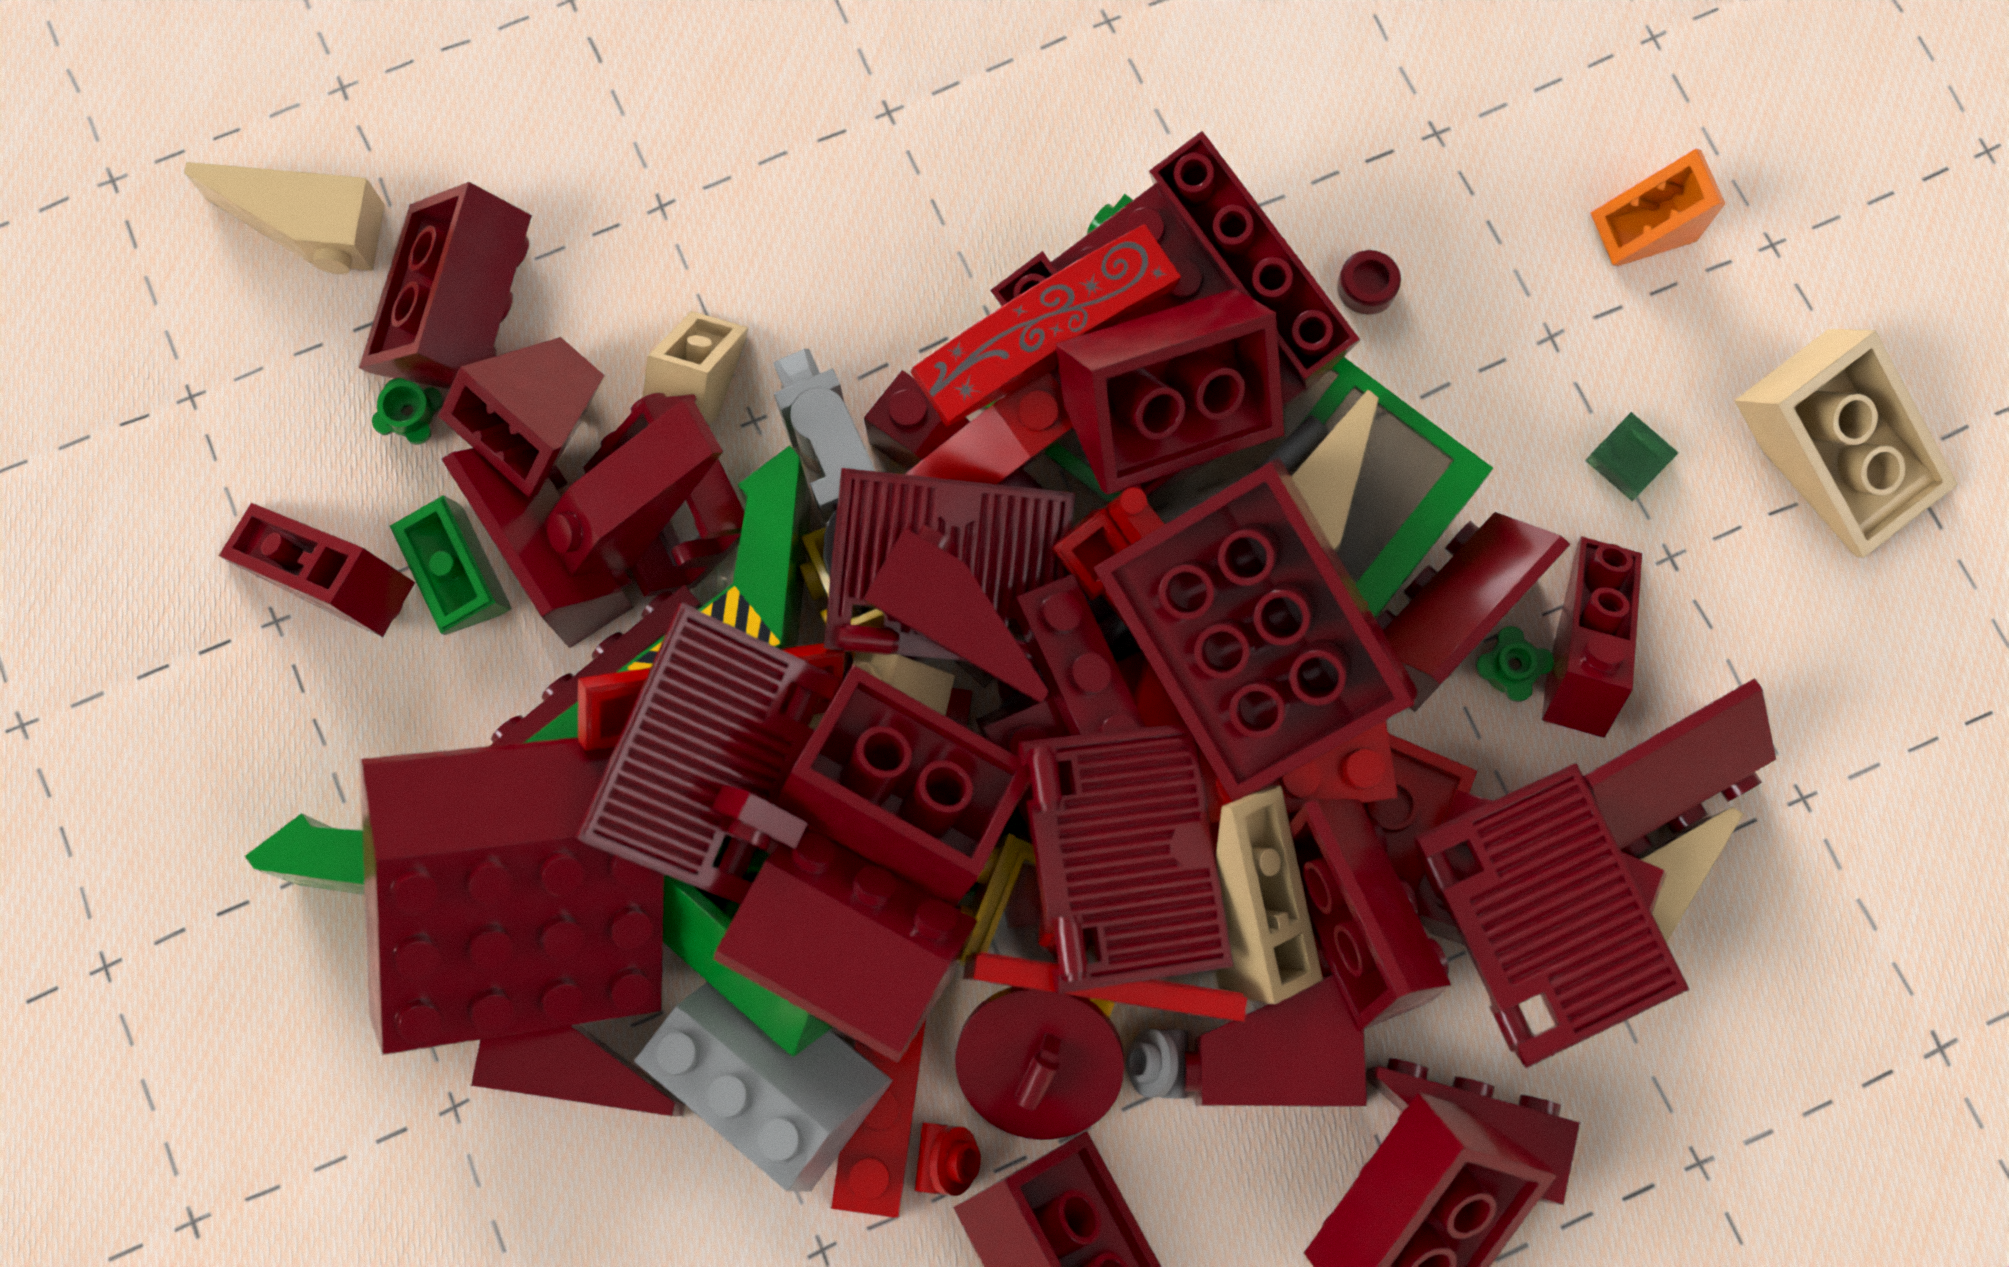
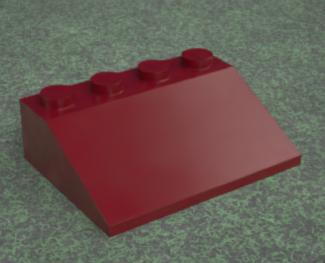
(1257, 631)

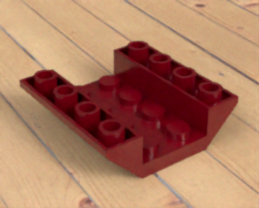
(1216, 244)

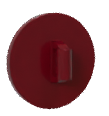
(1039, 1063)

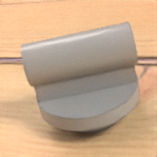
(1157, 1063)

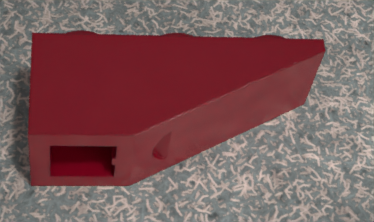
(1595, 639)
(1530, 1124)

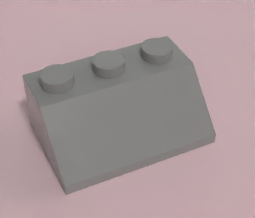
(770, 1106)

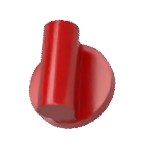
(946, 1159)

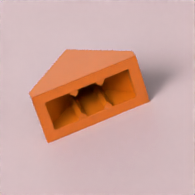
(1660, 211)

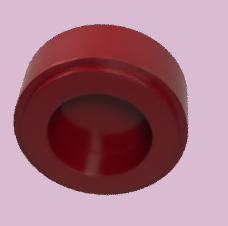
(1369, 282)

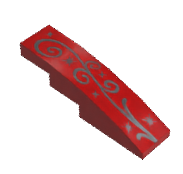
(1021, 336)

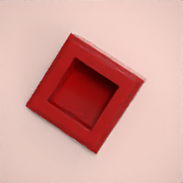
(1087, 545)

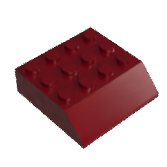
(490, 904)

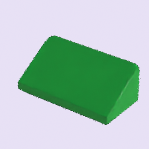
(450, 566)

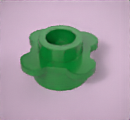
(390, 405)
(1514, 682)

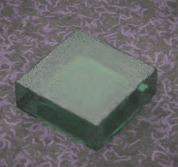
(1631, 456)

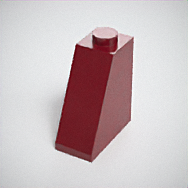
(522, 408)
(1283, 1055)

